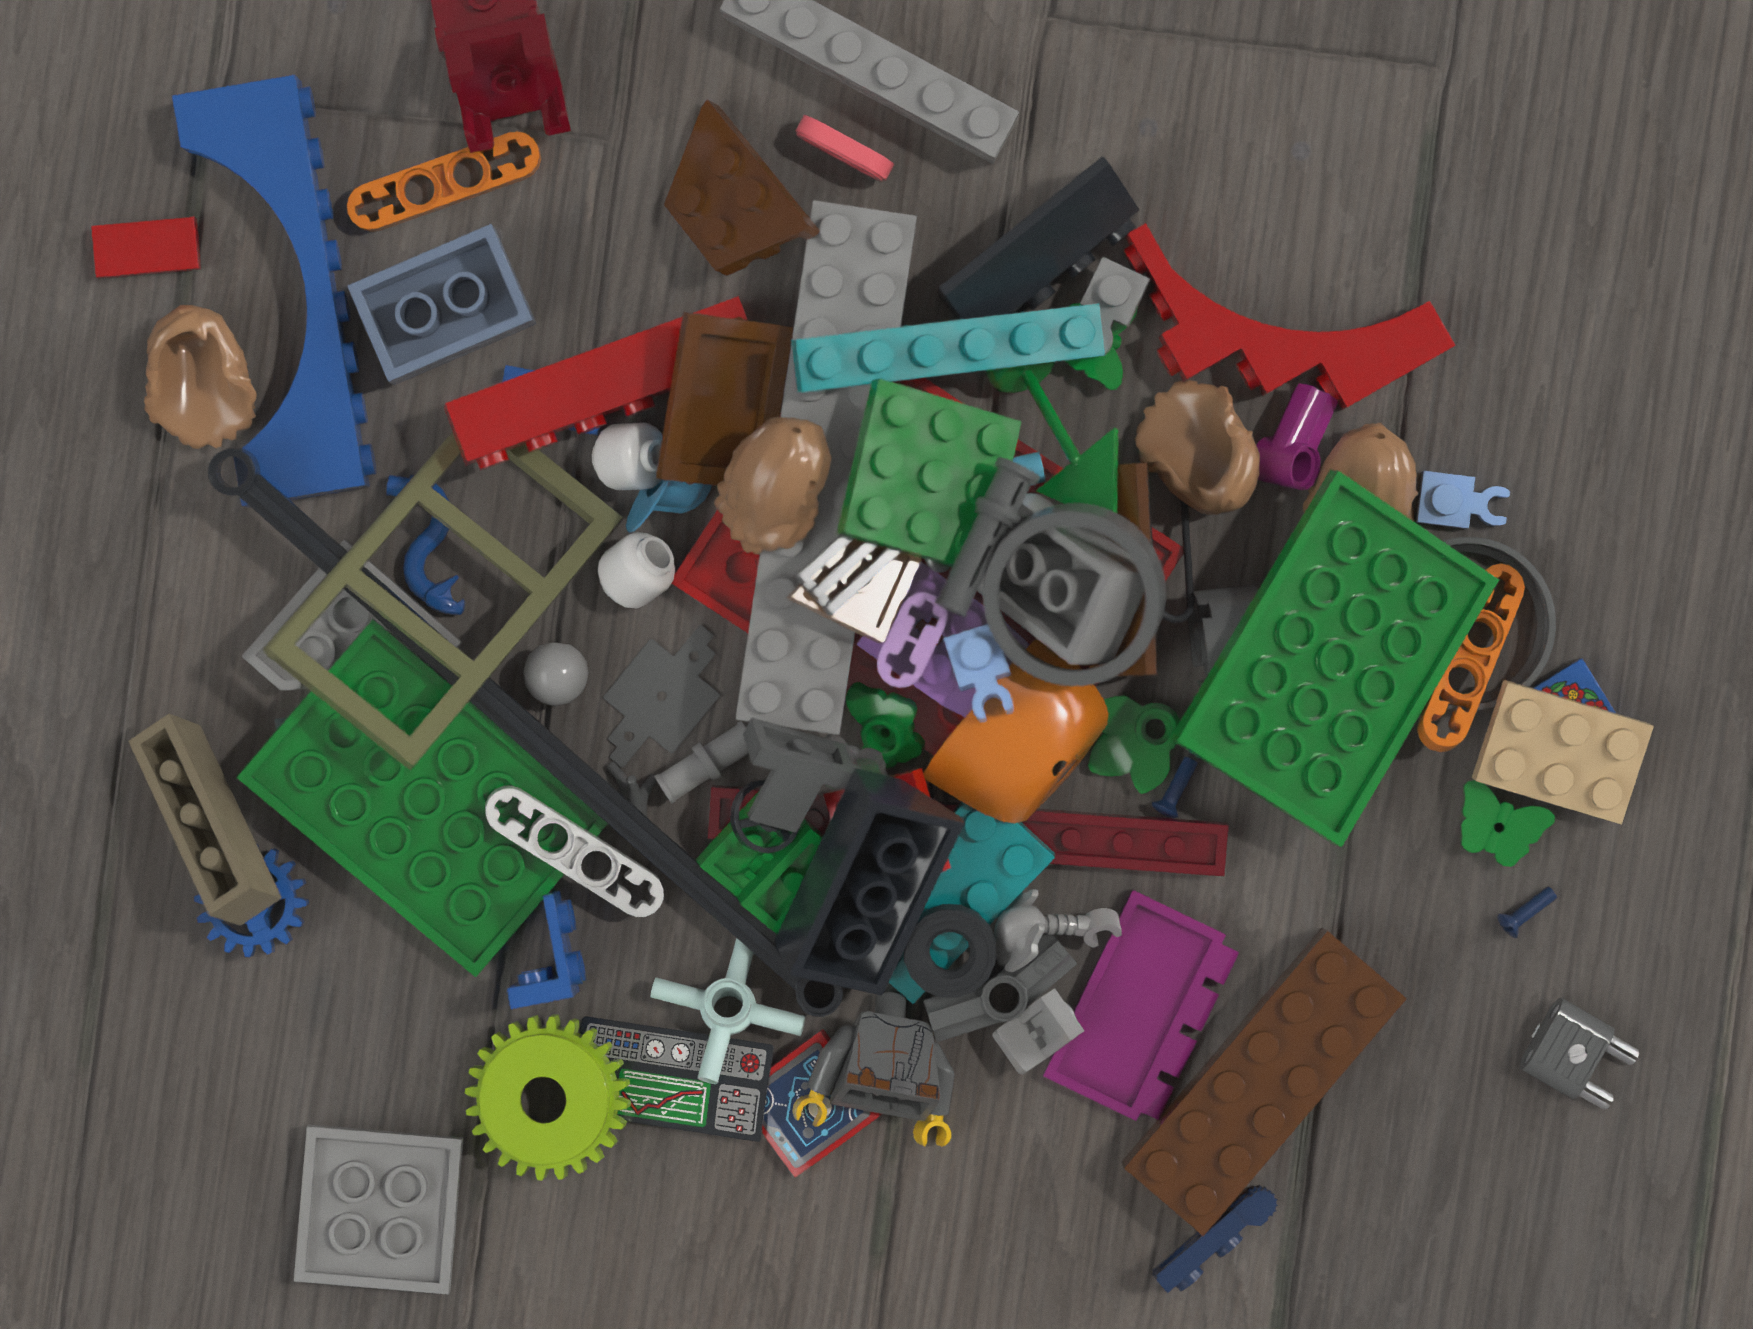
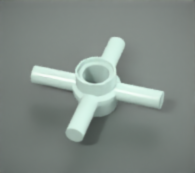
(724, 1027)

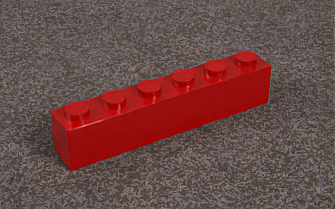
(570, 393)

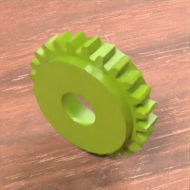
(577, 1067)

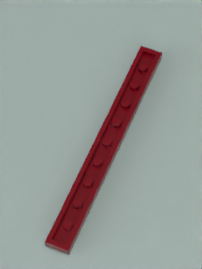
(1073, 836)

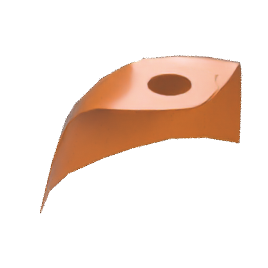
(1009, 759)

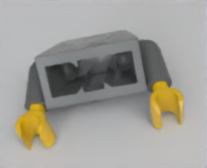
(885, 1068)

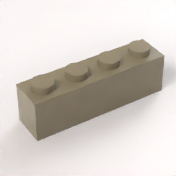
(204, 819)

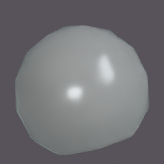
(555, 673)

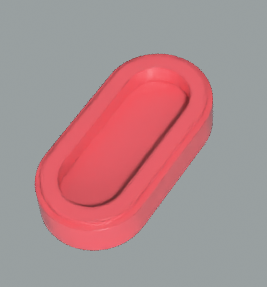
(844, 148)

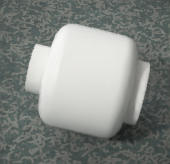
(628, 456)
(636, 570)

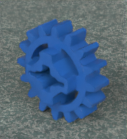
(261, 924)

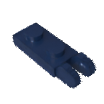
(1183, 1264)

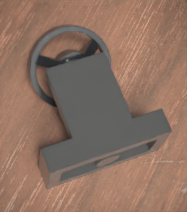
(797, 772)

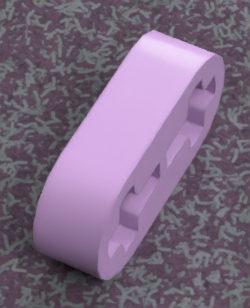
(900, 633)

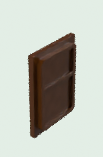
(721, 391)

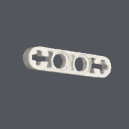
(570, 857)

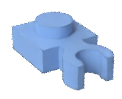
(1450, 501)
(979, 664)

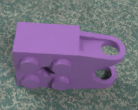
(938, 676)

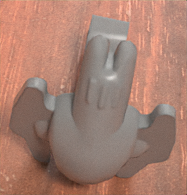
(1023, 924)

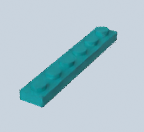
(948, 347)

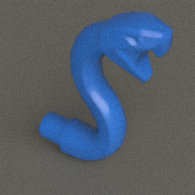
(436, 595)

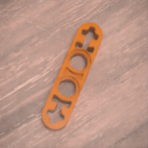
(447, 190)
(1477, 661)

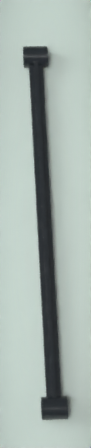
(534, 739)

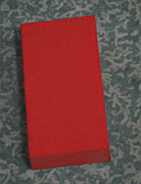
(146, 247)

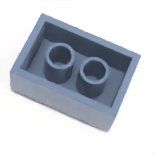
(442, 304)

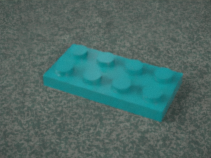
(986, 874)

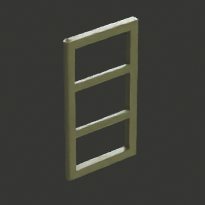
(471, 673)

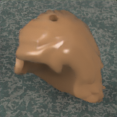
(197, 378)
(1199, 447)
(1377, 463)
(774, 484)

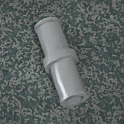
(703, 763)

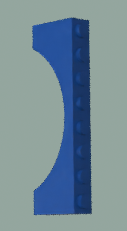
(265, 138)

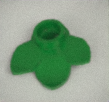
(1129, 749)

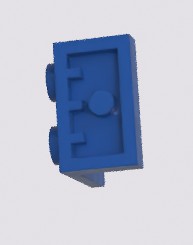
(540, 984)

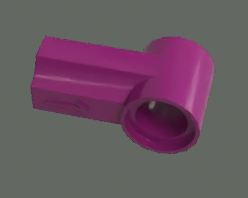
(1292, 453)

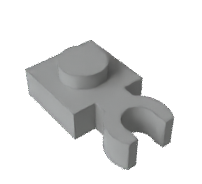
(1118, 294)

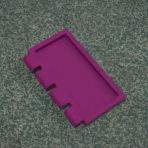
(1136, 1006)

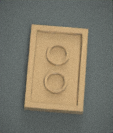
(1562, 752)

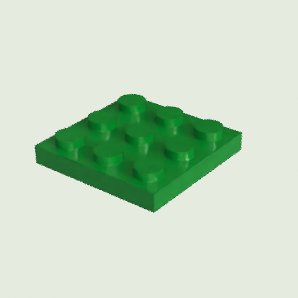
(922, 471)

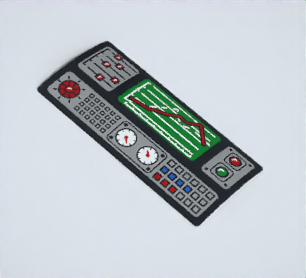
(666, 1084)

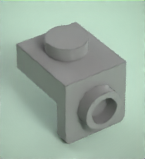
(1038, 1032)

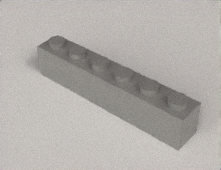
(879, 71)

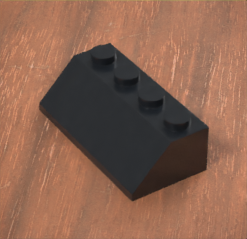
(1044, 247)
(867, 883)

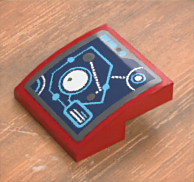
(798, 1141)

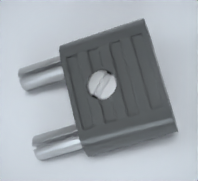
(1569, 1049)

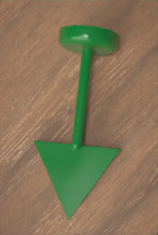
(1089, 476)

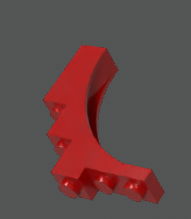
(1350, 360)

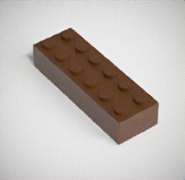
(1263, 1081)

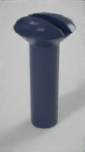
(1167, 804)
(1513, 921)

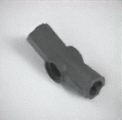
(973, 1011)

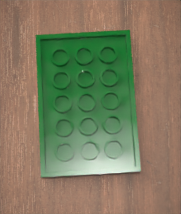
(1335, 658)
(421, 831)

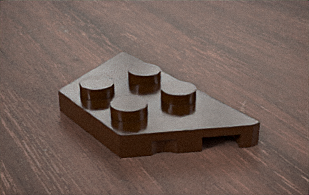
(731, 197)

